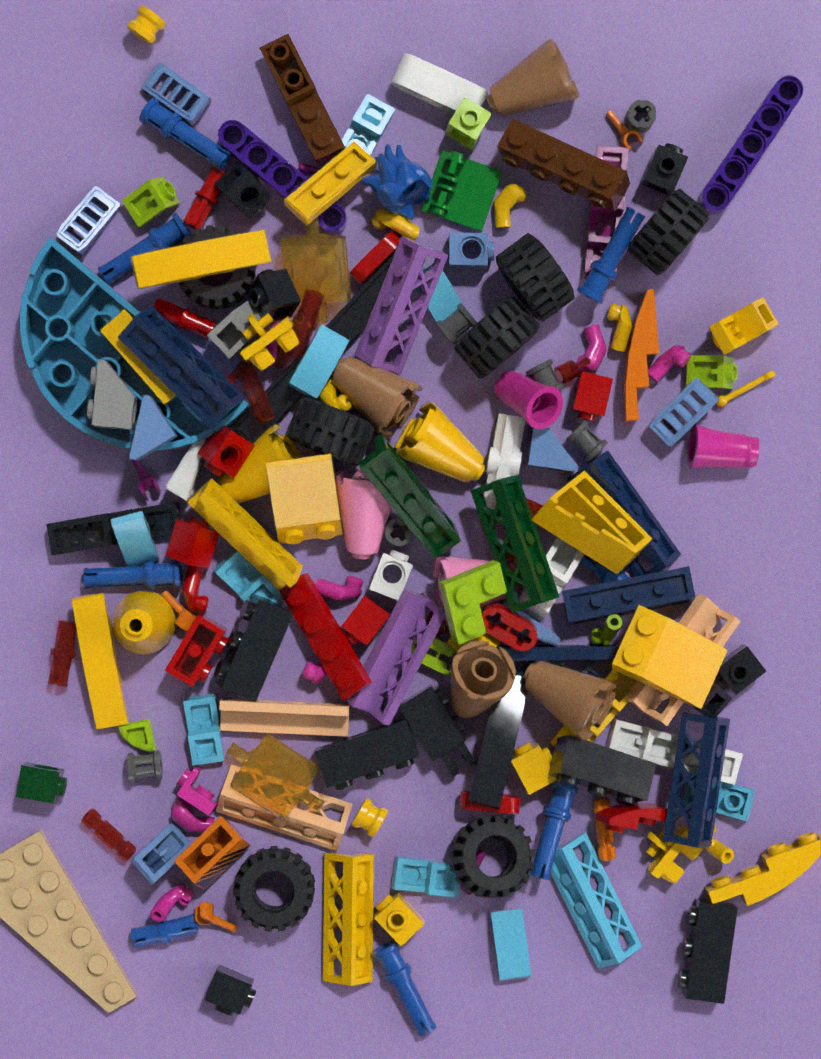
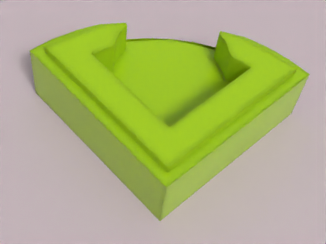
(139, 734)

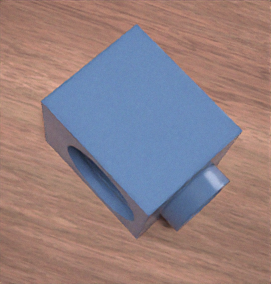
(456, 256)

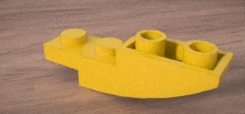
(782, 867)

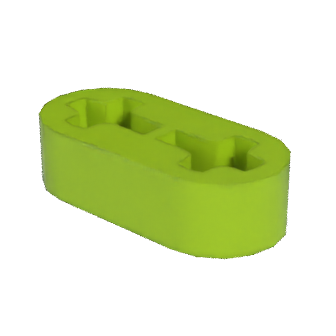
(434, 661)

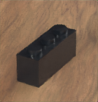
(253, 647)
(367, 754)
(602, 770)
(708, 950)

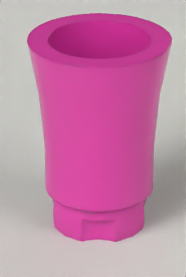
(532, 400)
(721, 449)

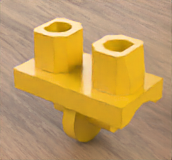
(281, 333)
(663, 862)

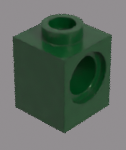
(41, 783)

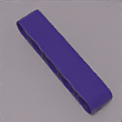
(761, 134)
(274, 163)

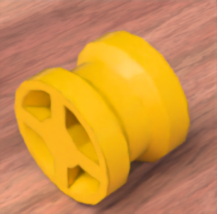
(146, 24)
(369, 817)

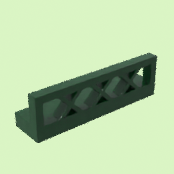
(410, 498)
(521, 541)

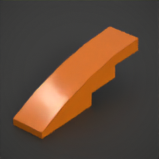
(642, 343)

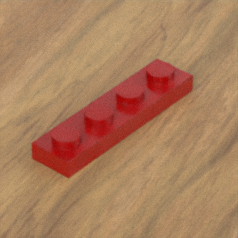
(325, 637)

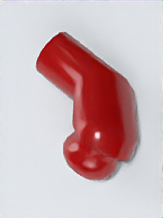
(191, 590)

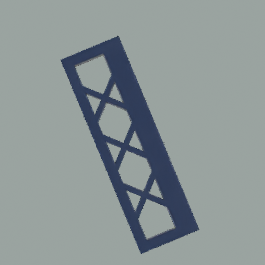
(180, 366)
(614, 482)
(625, 595)
(564, 653)
(707, 783)

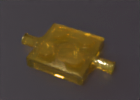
(318, 264)
(275, 777)

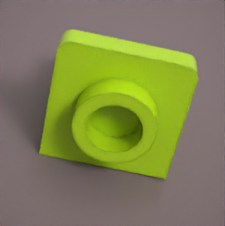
(467, 123)
(151, 200)
(712, 370)

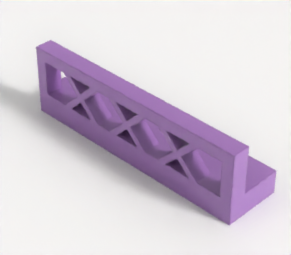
(395, 304)
(393, 653)

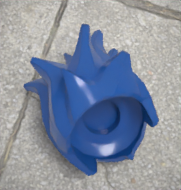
(399, 182)

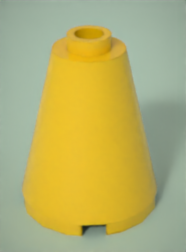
(439, 446)
(252, 477)
(156, 619)

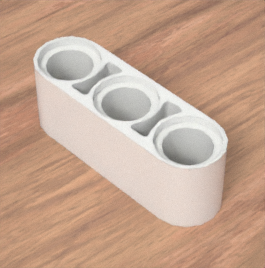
(435, 84)

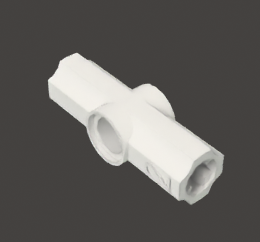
(505, 455)

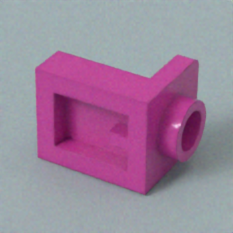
(198, 797)

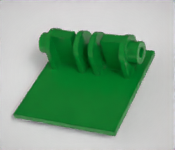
(462, 190)

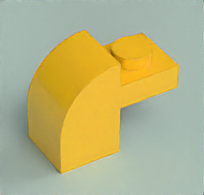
(743, 326)

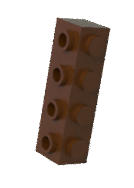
(563, 165)

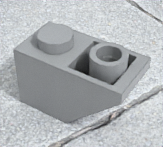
(229, 334)
(113, 400)

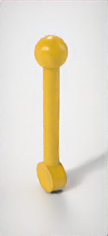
(724, 399)

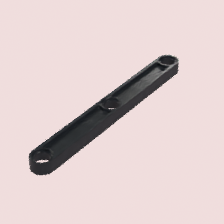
(348, 323)

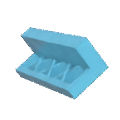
(588, 905)

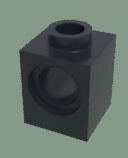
(235, 181)

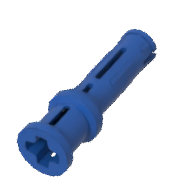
(172, 126)
(158, 239)
(604, 270)
(148, 575)
(556, 815)
(399, 975)

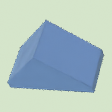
(151, 430)
(547, 452)
(160, 853)

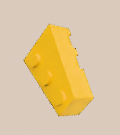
(593, 523)

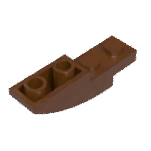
(302, 99)

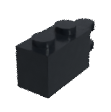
(435, 726)

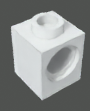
(388, 589)

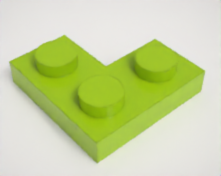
(463, 597)

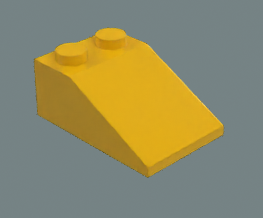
(304, 499)
(669, 657)

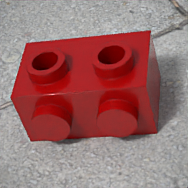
(197, 649)

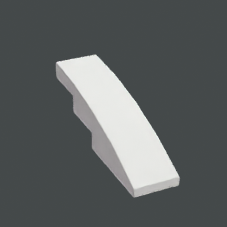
(661, 748)

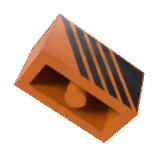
(212, 853)

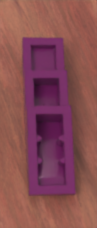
(604, 221)

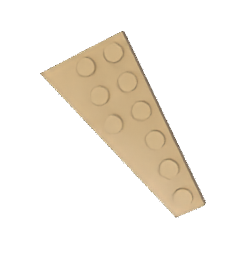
(52, 917)

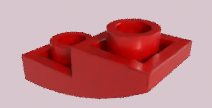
(624, 816)

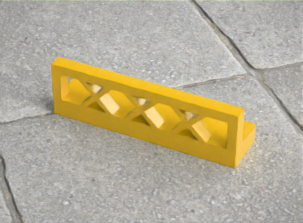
(245, 534)
(354, 918)

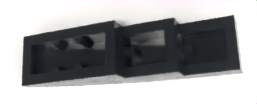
(98, 531)
(498, 747)

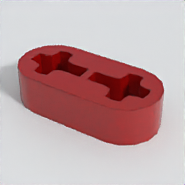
(375, 258)
(505, 633)
(509, 805)

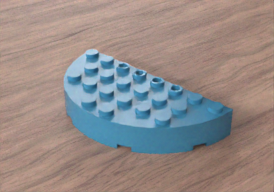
(63, 340)

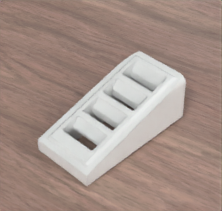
(185, 476)

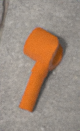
(623, 130)
(185, 618)
(205, 916)

